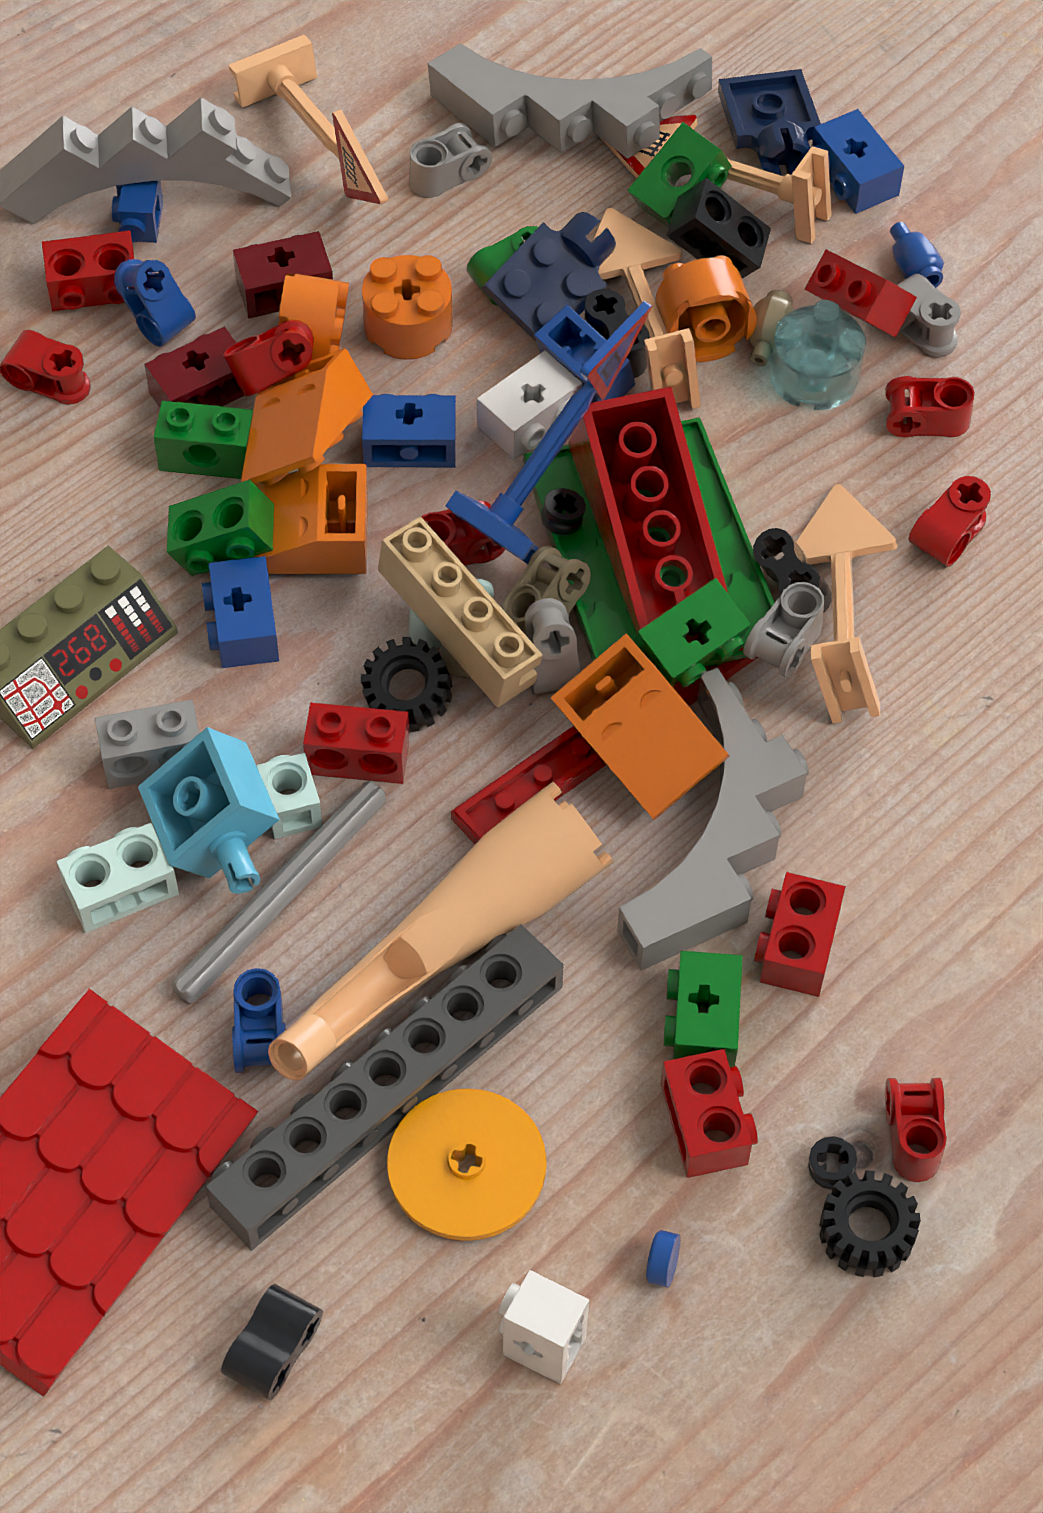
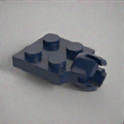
(770, 116)
(551, 273)

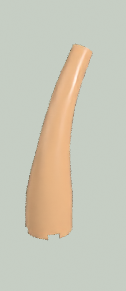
(502, 882)

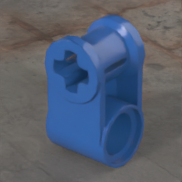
(155, 300)
(255, 1025)

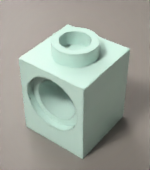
(298, 810)

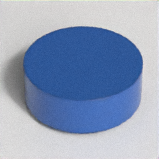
(663, 1258)

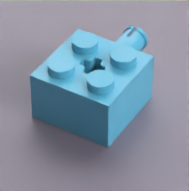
(210, 808)

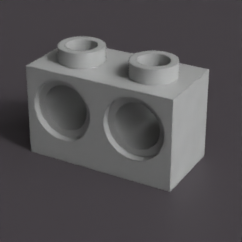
(143, 740)

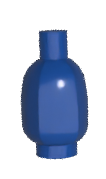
(916, 254)

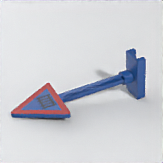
(599, 376)

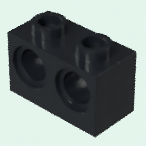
(714, 224)

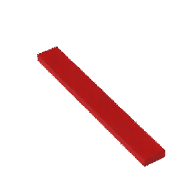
(564, 761)

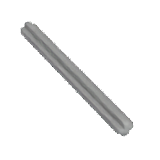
(278, 892)

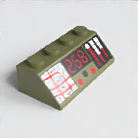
(77, 644)

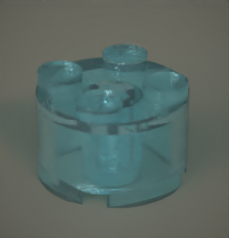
(817, 356)

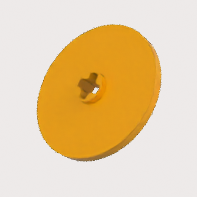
(488, 1197)

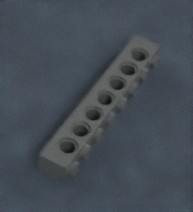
(259, 1211)

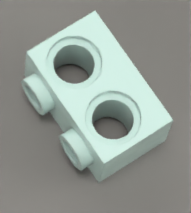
(122, 888)

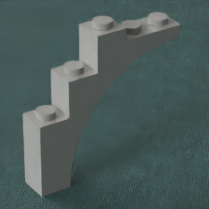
(566, 111)
(135, 149)
(709, 888)

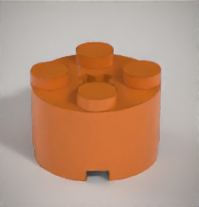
(710, 302)
(319, 305)
(407, 305)

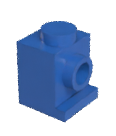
(139, 209)

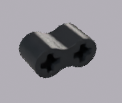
(606, 313)
(791, 567)
(272, 1341)

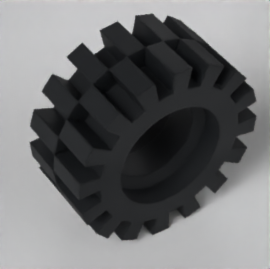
(403, 657)
(878, 1195)

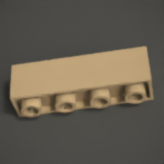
(459, 611)

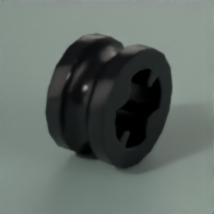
(565, 500)
(819, 1154)

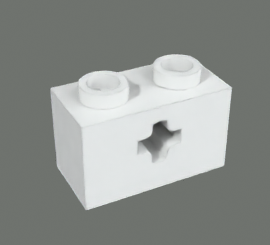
(526, 404)
(543, 1325)

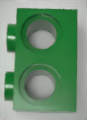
(220, 527)

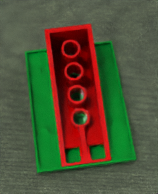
(652, 519)

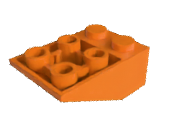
(303, 417)
(319, 521)
(640, 726)

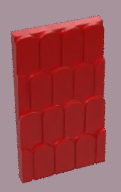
(95, 1169)

